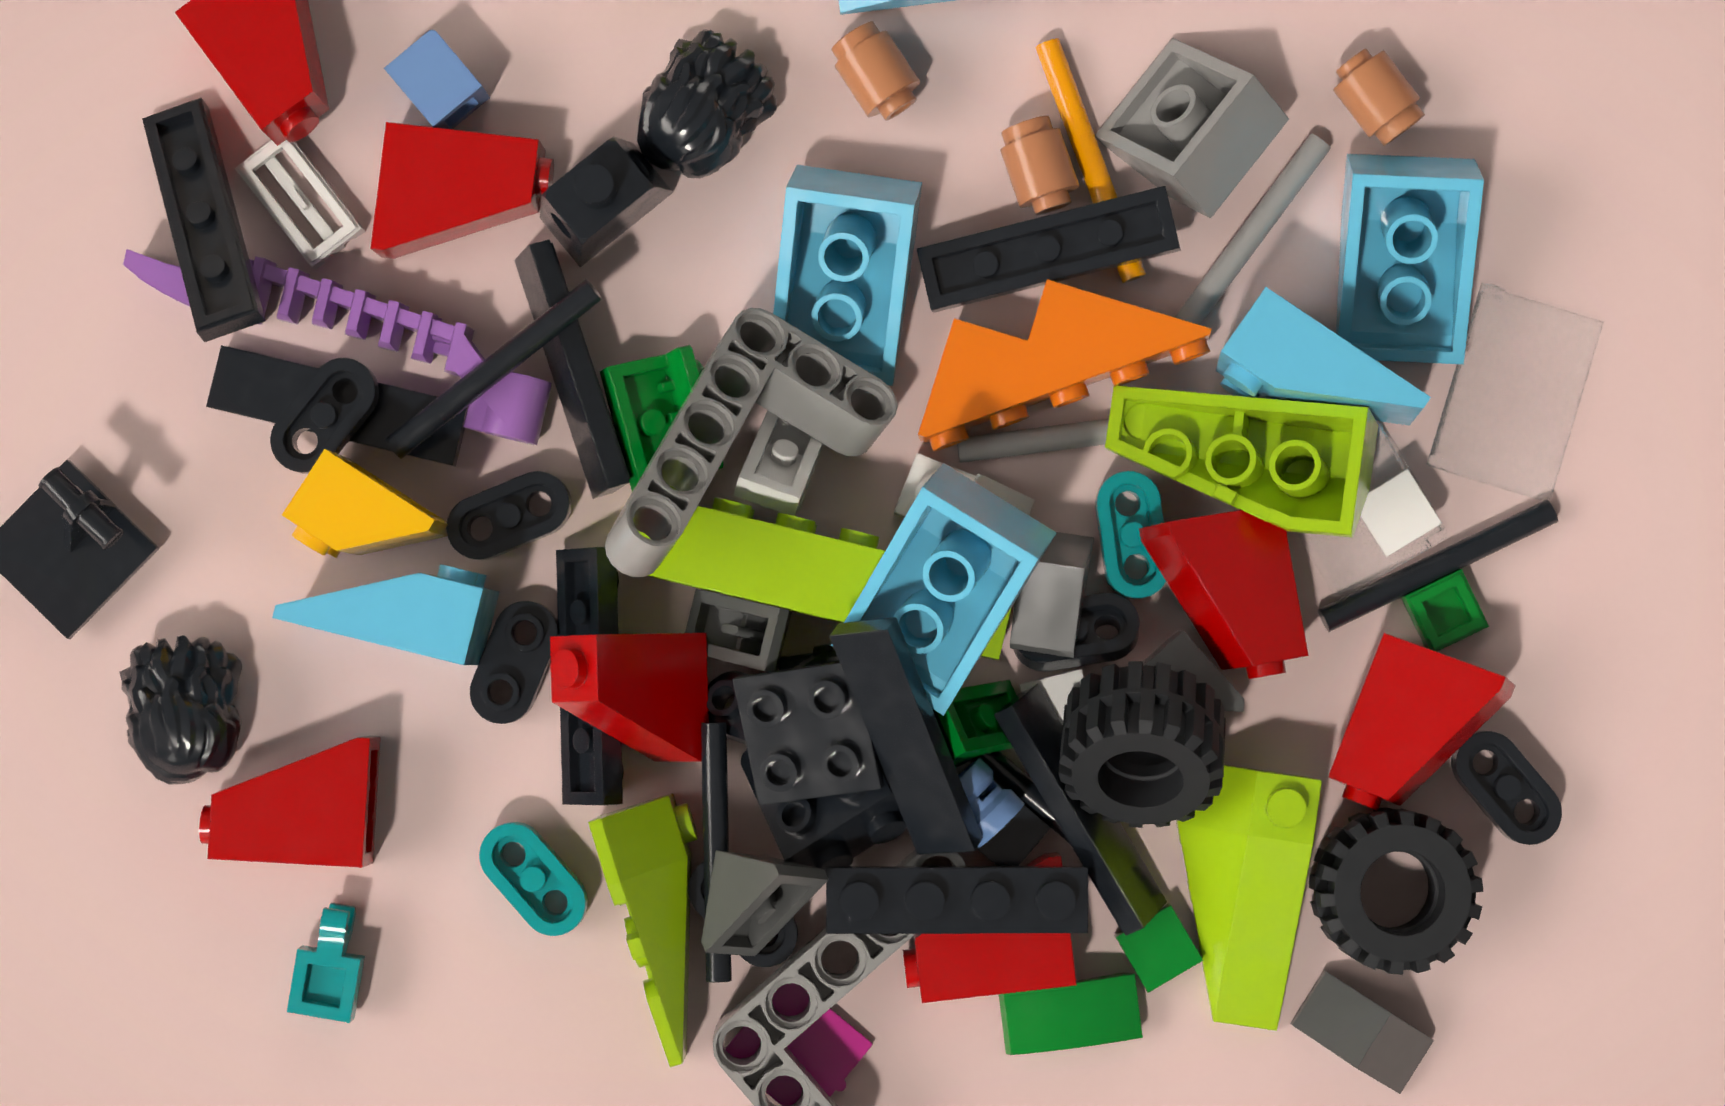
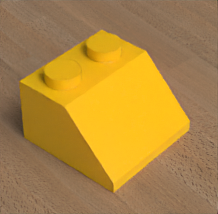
(355, 511)

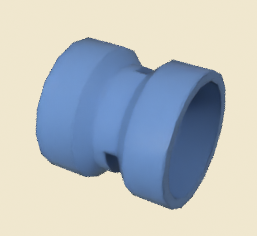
(989, 802)

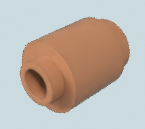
(875, 71)
(1378, 96)
(1038, 165)

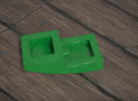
(1071, 1016)

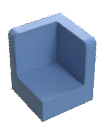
(437, 81)

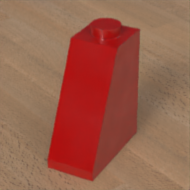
(265, 58)
(452, 185)
(1234, 586)
(636, 689)
(1412, 720)
(301, 812)
(990, 962)

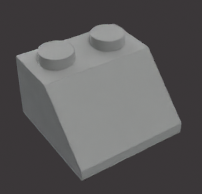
(1193, 126)

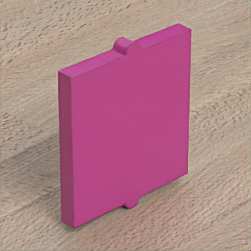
(825, 1049)

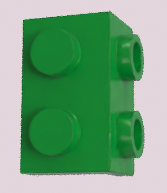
(645, 401)

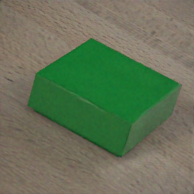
(1445, 611)
(1159, 949)

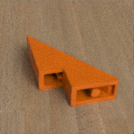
(1071, 345)

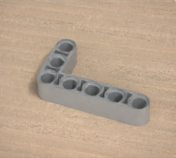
(753, 363)
(824, 991)

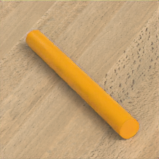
(1081, 134)

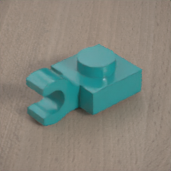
(326, 976)

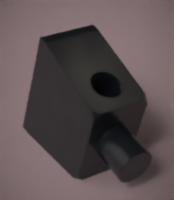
(601, 198)

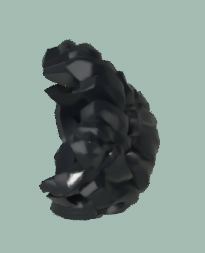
(703, 106)
(182, 707)

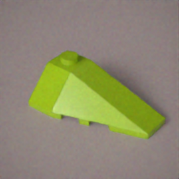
(1269, 457)
(649, 870)
(1247, 888)

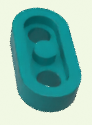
(1121, 534)
(530, 882)

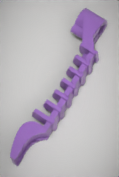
(507, 410)

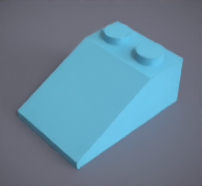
(1408, 256)
(848, 262)
(1295, 358)
(952, 577)
(415, 613)

